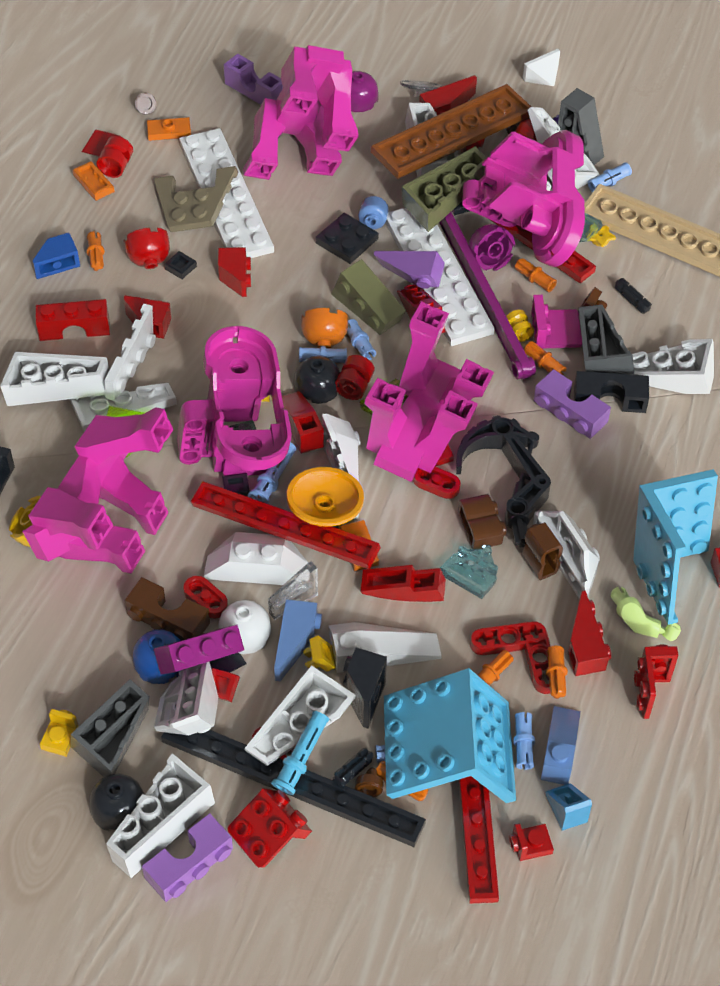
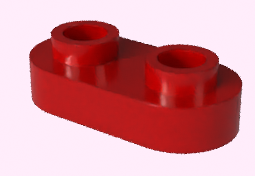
(437, 482)
(208, 597)

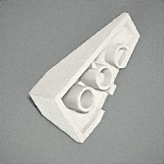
(545, 127)
(679, 368)
(397, 644)

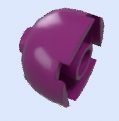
(363, 92)
(492, 246)

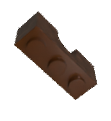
(146, 604)

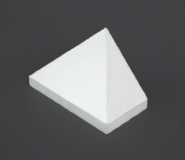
(542, 69)

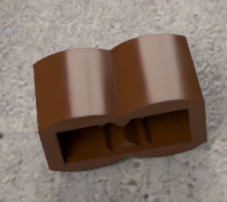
(481, 521)
(542, 550)

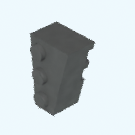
(580, 117)
(602, 344)
(111, 728)

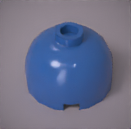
(145, 659)

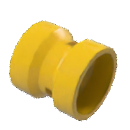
(520, 325)

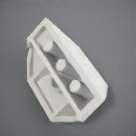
(578, 558)
(254, 559)
(188, 702)

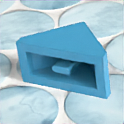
(569, 806)

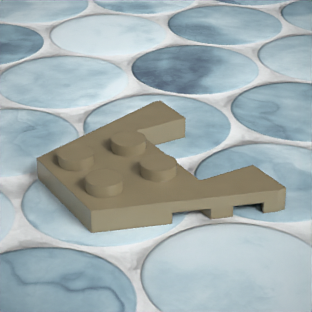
(194, 207)

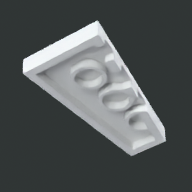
(132, 354)
(141, 400)

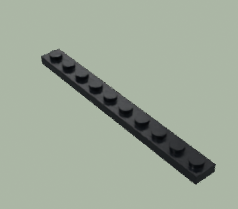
(310, 787)

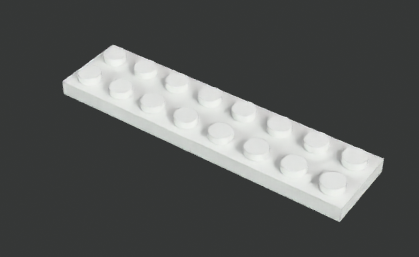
(239, 219)
(455, 294)

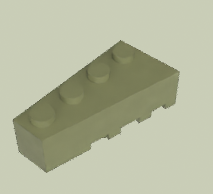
(441, 189)

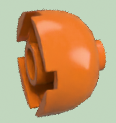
(323, 327)

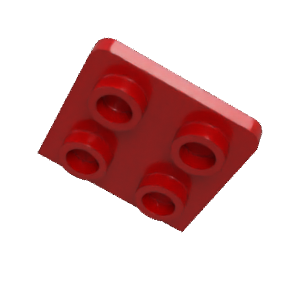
(654, 666)
(267, 826)

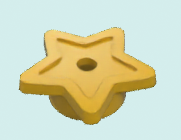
(602, 240)

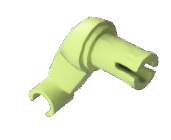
(632, 614)

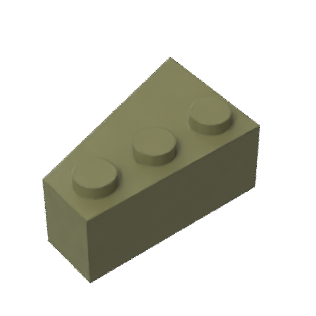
(368, 297)

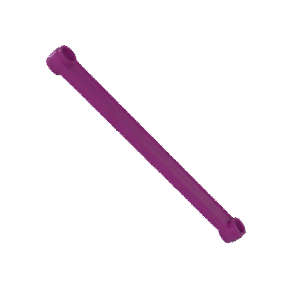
(521, 365)

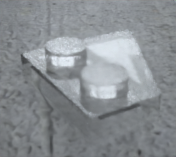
(300, 587)

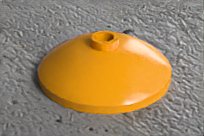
(325, 496)

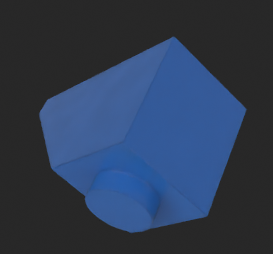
(56, 256)

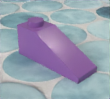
(417, 267)

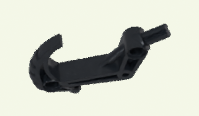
(533, 483)

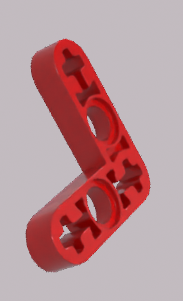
(529, 644)

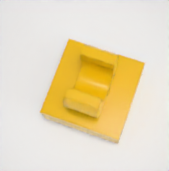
(321, 654)

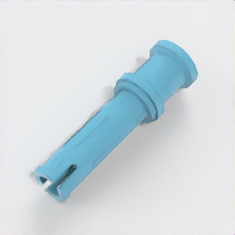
(295, 764)

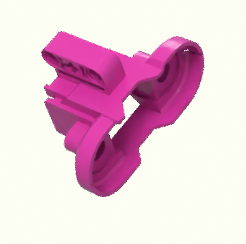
(520, 196)
(239, 380)

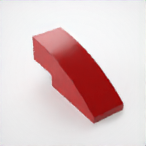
(404, 584)

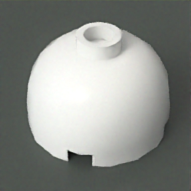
(252, 623)

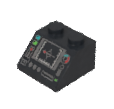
(366, 680)

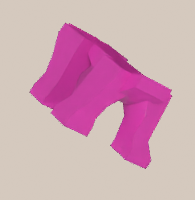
(312, 108)
(435, 405)
(69, 518)

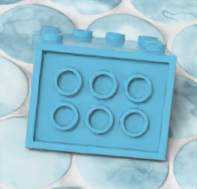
(672, 524)
(446, 734)

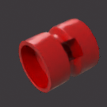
(115, 156)
(354, 377)

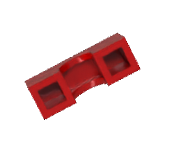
(55, 317)

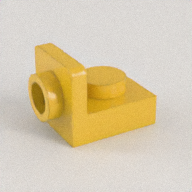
(58, 733)

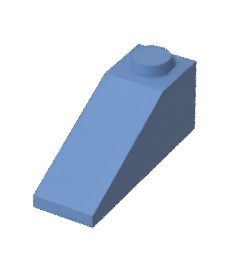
(297, 627)
(561, 746)

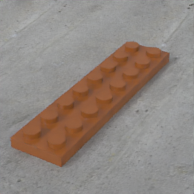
(451, 131)

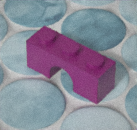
(199, 649)

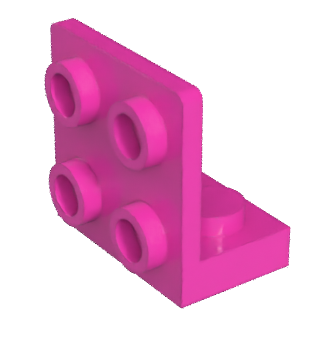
(555, 327)

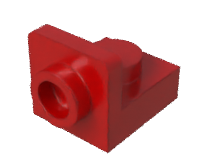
(531, 841)

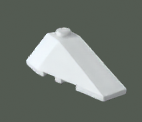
(341, 445)
(286, 724)

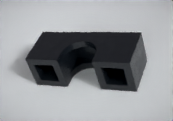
(629, 389)

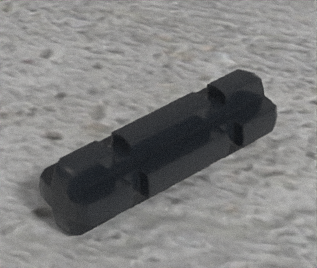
(633, 295)
(353, 767)

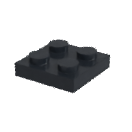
(347, 238)

